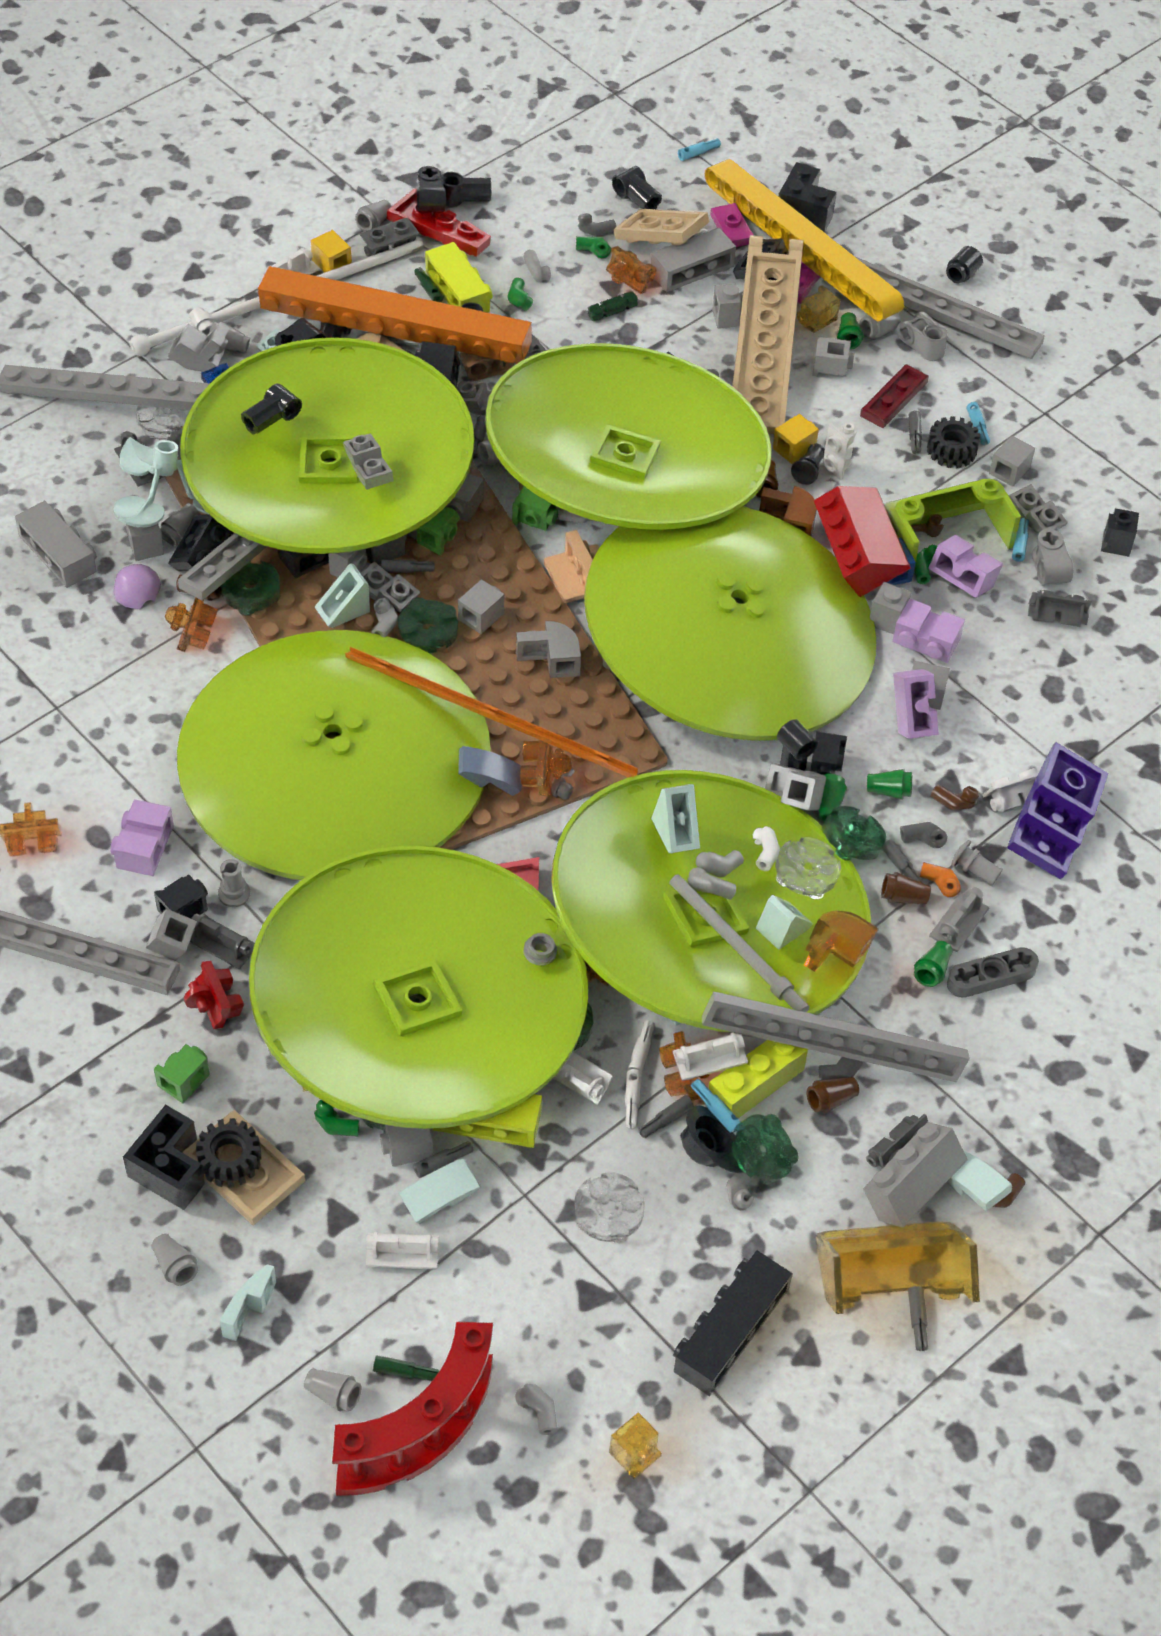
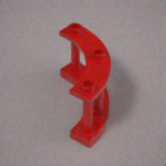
(424, 1429)

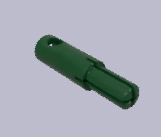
(428, 285)
(403, 1368)

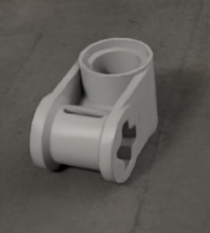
(924, 336)
(1052, 558)

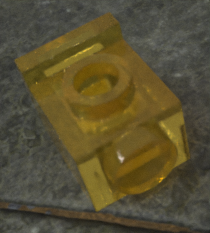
(819, 310)
(635, 1445)

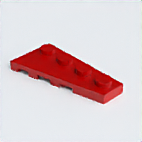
(440, 225)

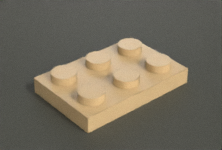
(661, 226)
(268, 1187)

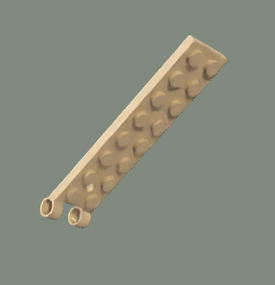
(767, 330)

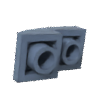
(488, 767)

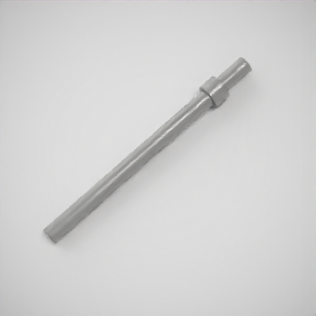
(780, 986)

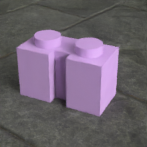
(963, 568)
(927, 631)
(912, 705)
(143, 838)

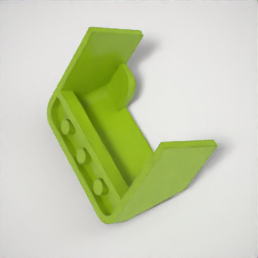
(954, 501)

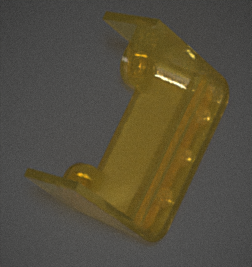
(894, 1260)

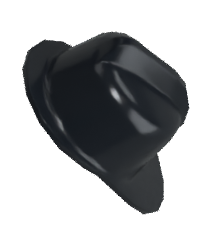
(708, 1140)

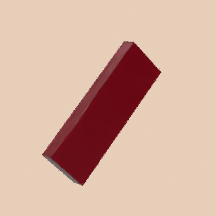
(894, 396)

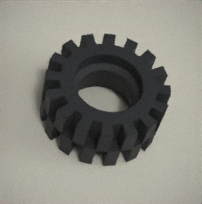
(956, 431)
(224, 1135)

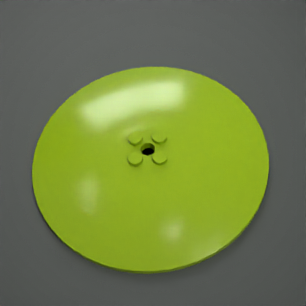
(686, 432)
(277, 481)
(727, 668)
(294, 799)
(430, 922)
(648, 939)

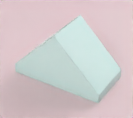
(345, 598)
(677, 818)
(781, 922)

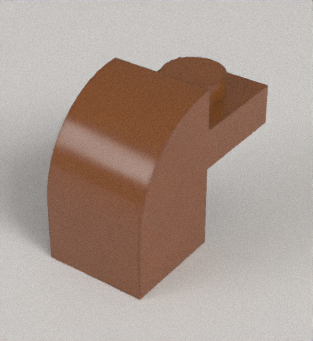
(792, 508)

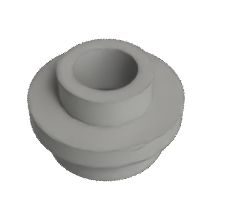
(540, 942)

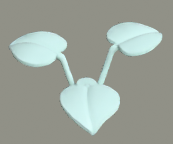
(139, 461)

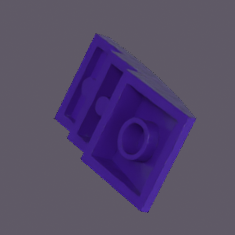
(1058, 810)

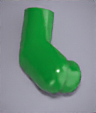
(596, 245)
(518, 296)
(922, 564)
(332, 1123)

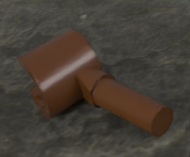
(932, 527)

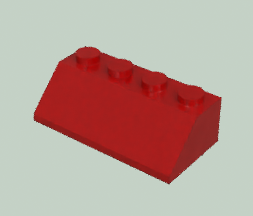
(861, 537)

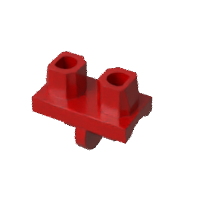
(209, 995)

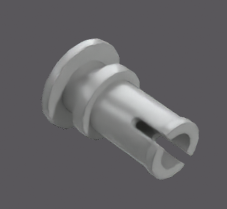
(976, 863)
(233, 887)

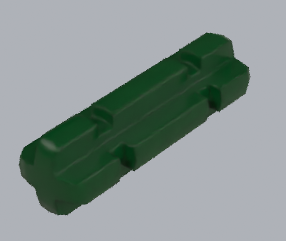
(612, 306)

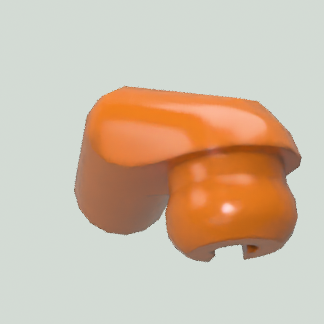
(943, 877)

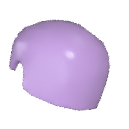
(136, 585)

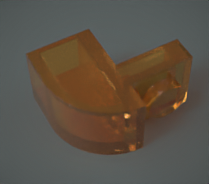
(842, 935)

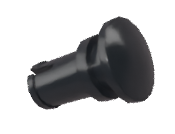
(807, 467)

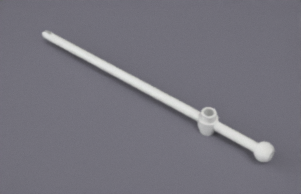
(203, 320)

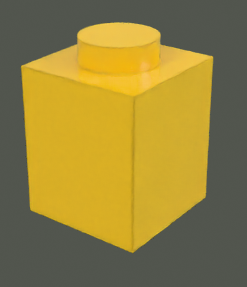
(330, 251)
(794, 438)

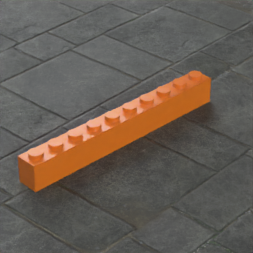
(395, 314)

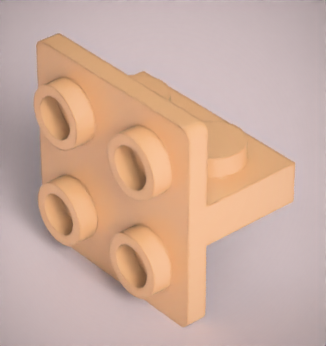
(571, 568)

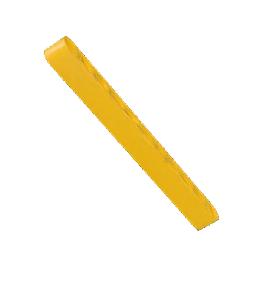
(819, 250)

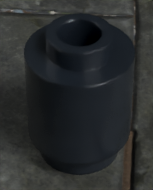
(964, 264)

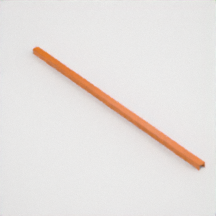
(492, 713)

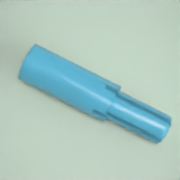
(698, 149)
(978, 421)
(1021, 541)
(715, 1105)

